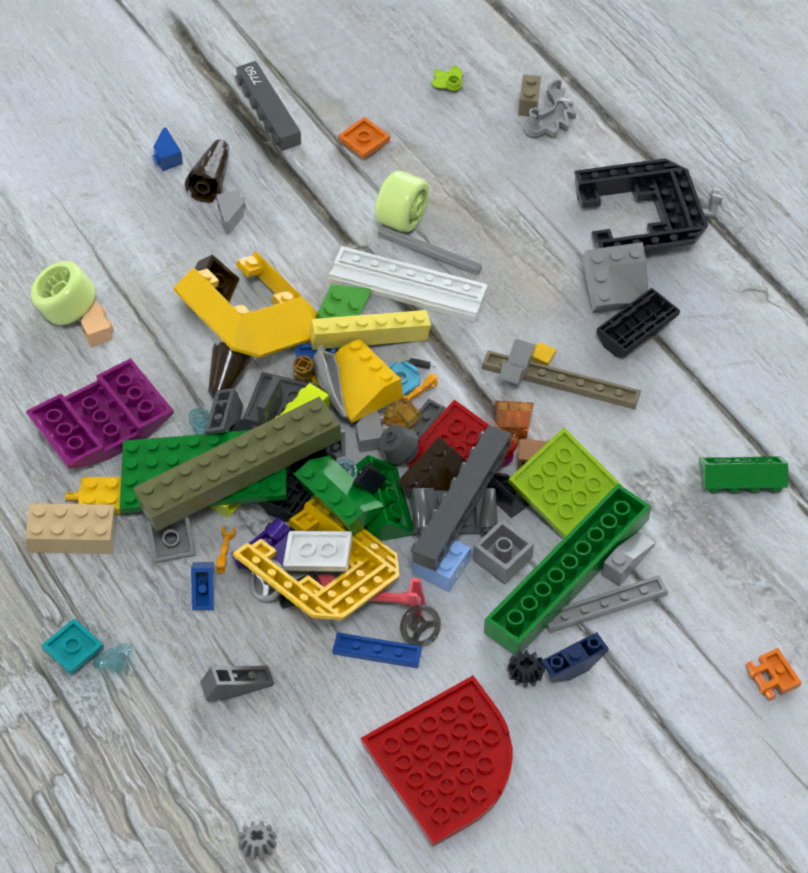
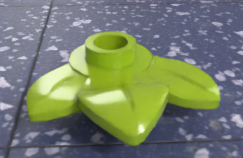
(448, 80)

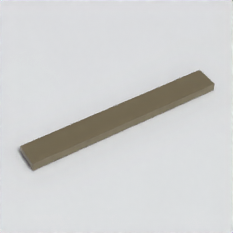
(569, 381)

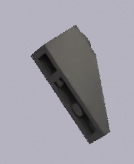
(224, 411)
(233, 681)

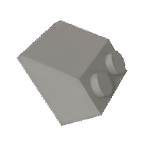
(171, 541)

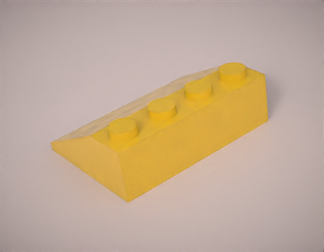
(365, 380)

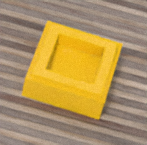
(543, 354)

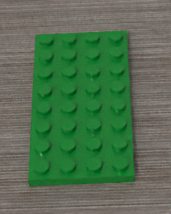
(153, 456)

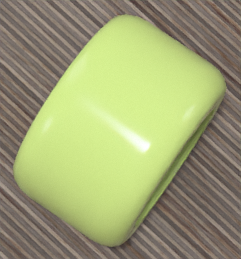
(402, 201)
(63, 293)

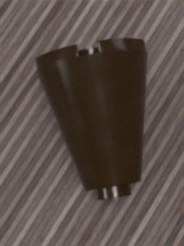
(225, 368)

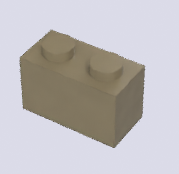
(529, 94)

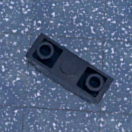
(576, 658)

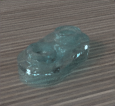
(198, 414)

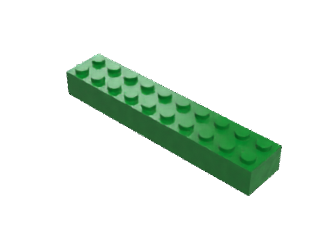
(566, 570)

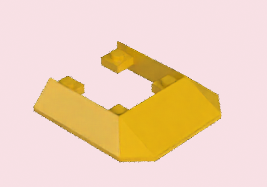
(244, 331)
(369, 572)

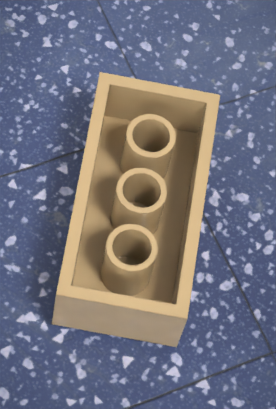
(71, 528)

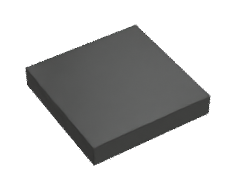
(270, 401)

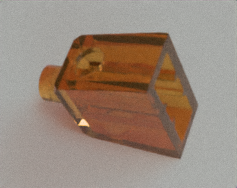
(514, 418)

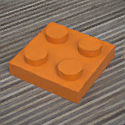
(364, 138)

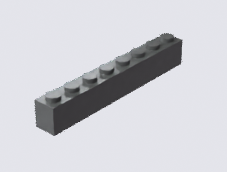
(461, 498)

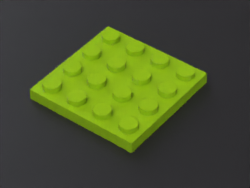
(563, 482)

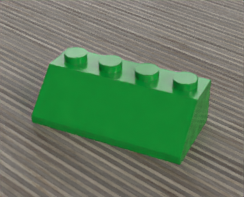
(743, 472)
(338, 493)
(395, 518)

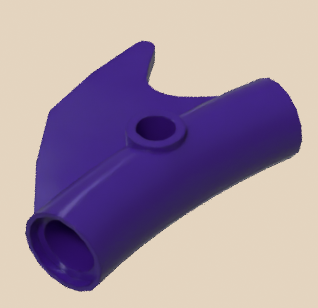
(276, 536)

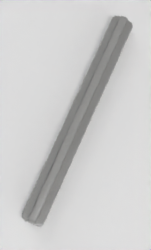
(429, 249)

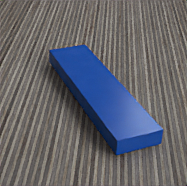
(377, 650)

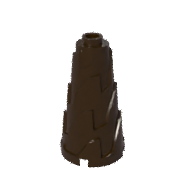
(208, 174)

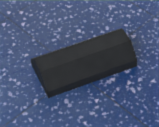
(636, 323)
(295, 493)

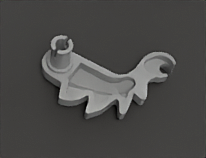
(552, 118)

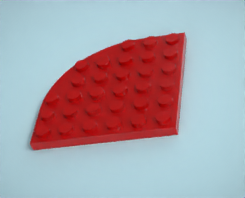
(446, 758)

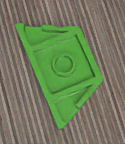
(343, 301)

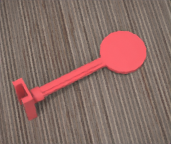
(413, 597)

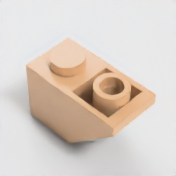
(95, 326)

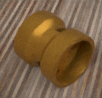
(303, 368)

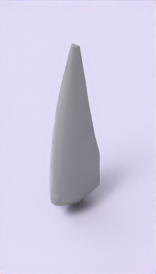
(328, 377)

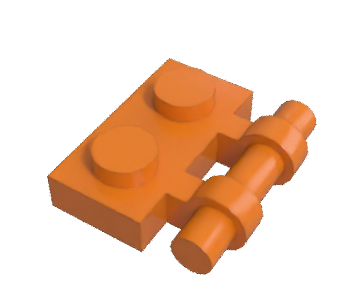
(778, 670)

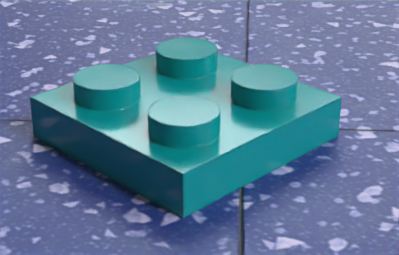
(72, 646)

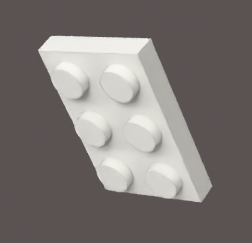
(318, 551)

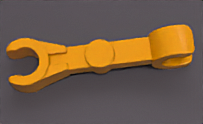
(429, 383)
(221, 561)

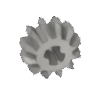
(257, 847)

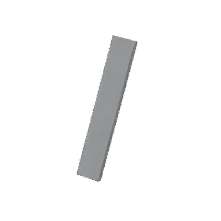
(608, 603)

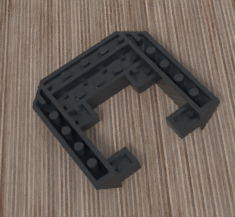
(658, 180)

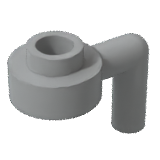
(716, 197)

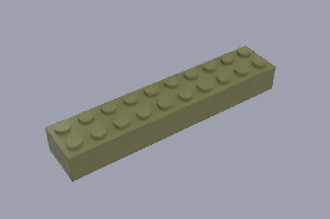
(237, 463)

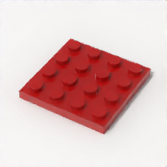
(458, 429)

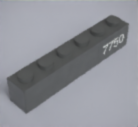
(268, 106)

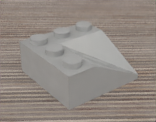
(615, 275)

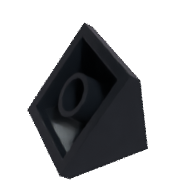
(506, 496)

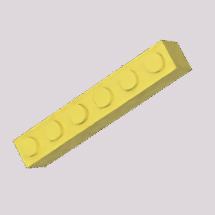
(370, 328)

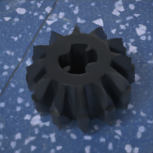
(530, 675)

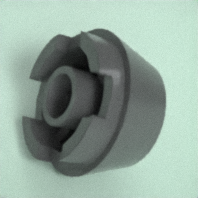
(399, 444)

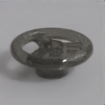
(413, 619)

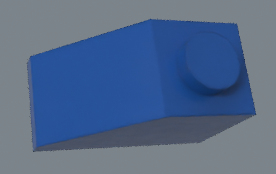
(166, 151)
(202, 585)

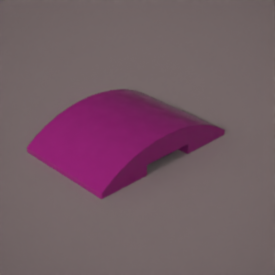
(100, 416)

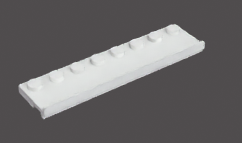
(408, 283)

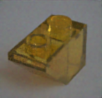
(401, 414)

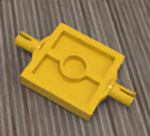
(98, 491)

